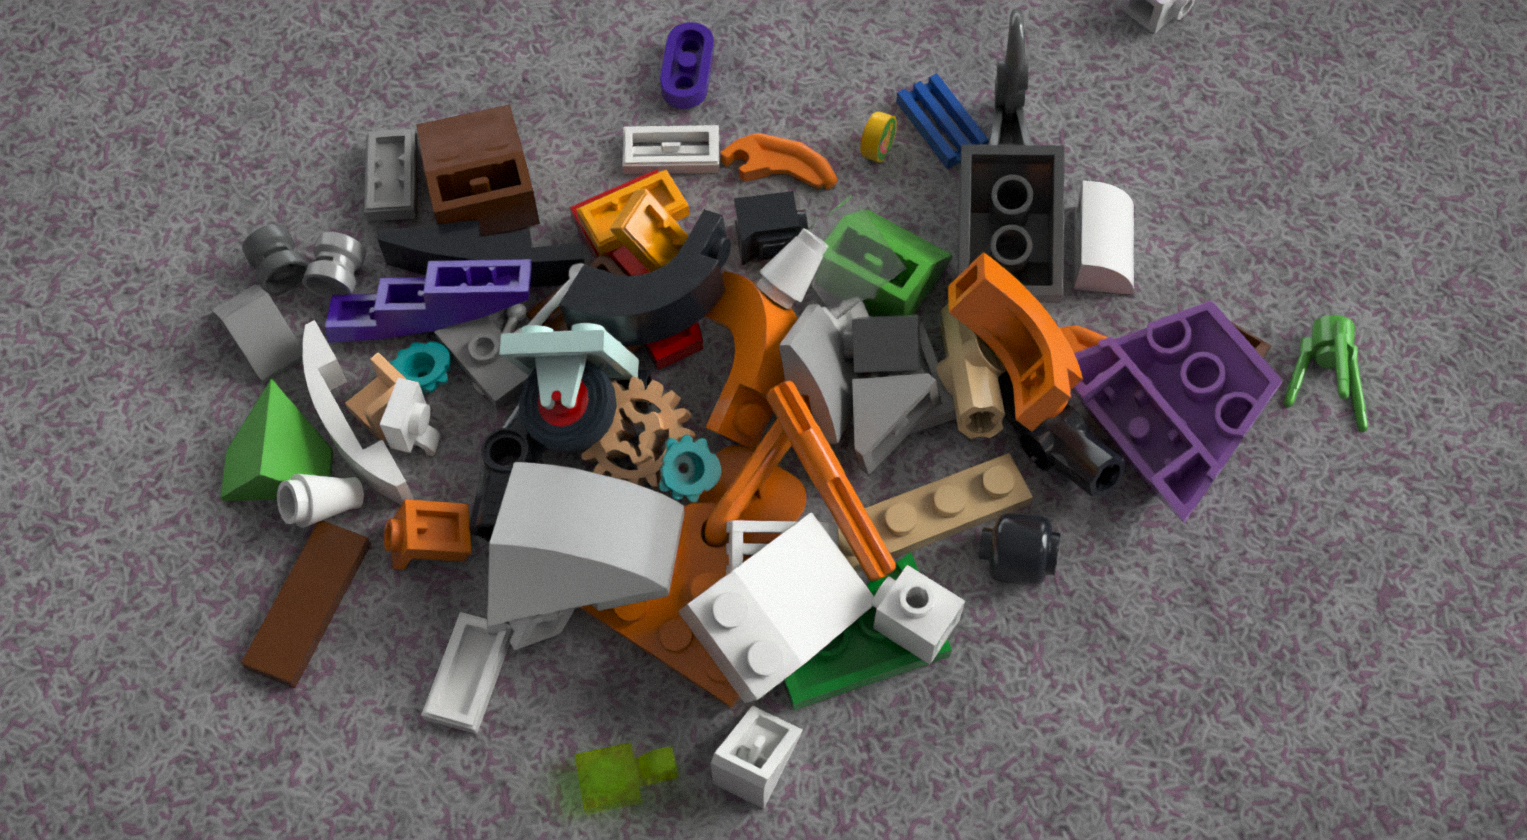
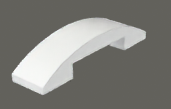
(371, 464)

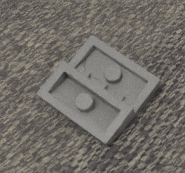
(817, 366)

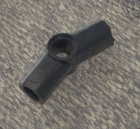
(506, 441)
(1067, 446)

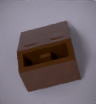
(478, 171)

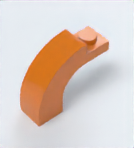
(1021, 336)
(757, 367)

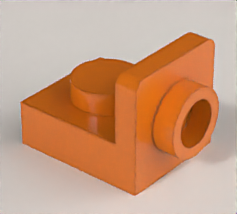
(428, 532)

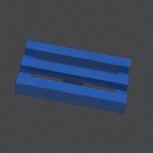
(923, 92)

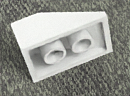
(778, 608)

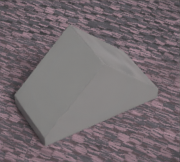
(259, 332)
(887, 412)

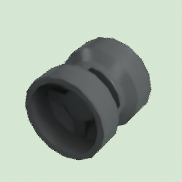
(274, 256)

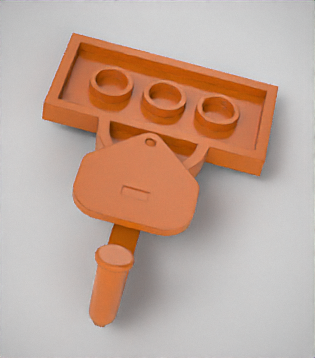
(747, 490)

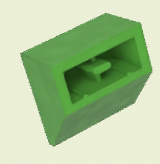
(910, 287)

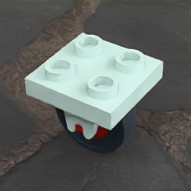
(569, 386)

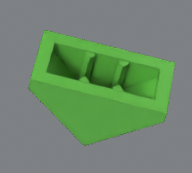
(272, 448)

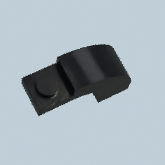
(658, 302)

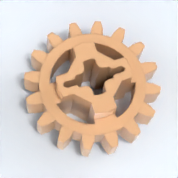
(657, 426)

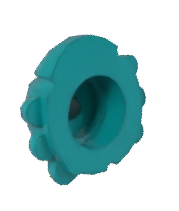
(424, 360)
(700, 472)

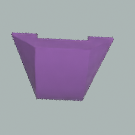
(1177, 399)

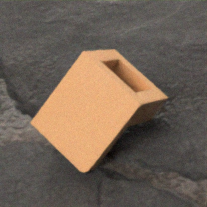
(372, 400)

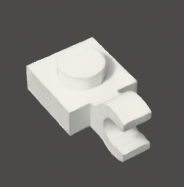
(408, 418)

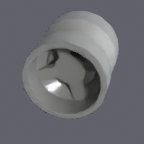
(334, 265)

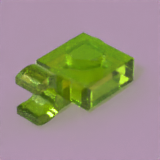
(613, 775)

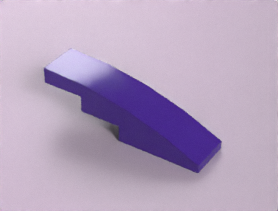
(445, 297)

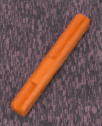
(830, 480)

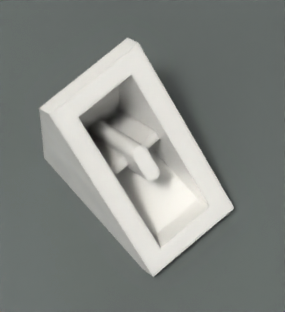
(754, 756)

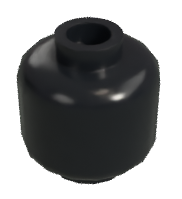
(1020, 548)

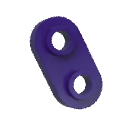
(686, 68)

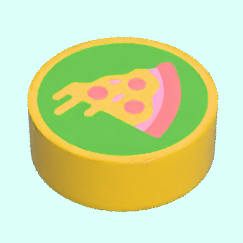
(878, 136)

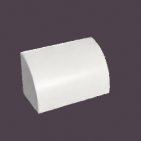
(1104, 239)

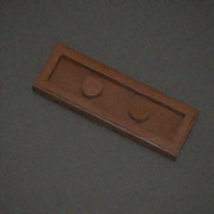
(306, 604)

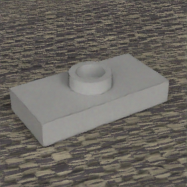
(391, 175)
(477, 351)

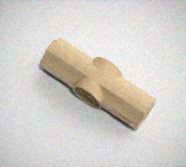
(971, 377)

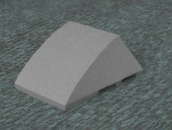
(577, 542)

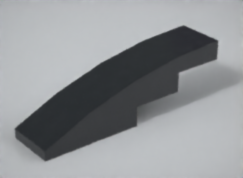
(463, 240)

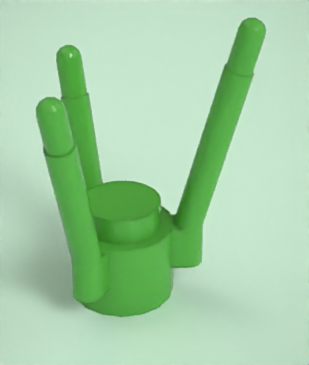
(1334, 349)

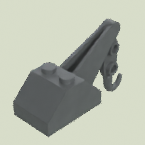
(1016, 191)

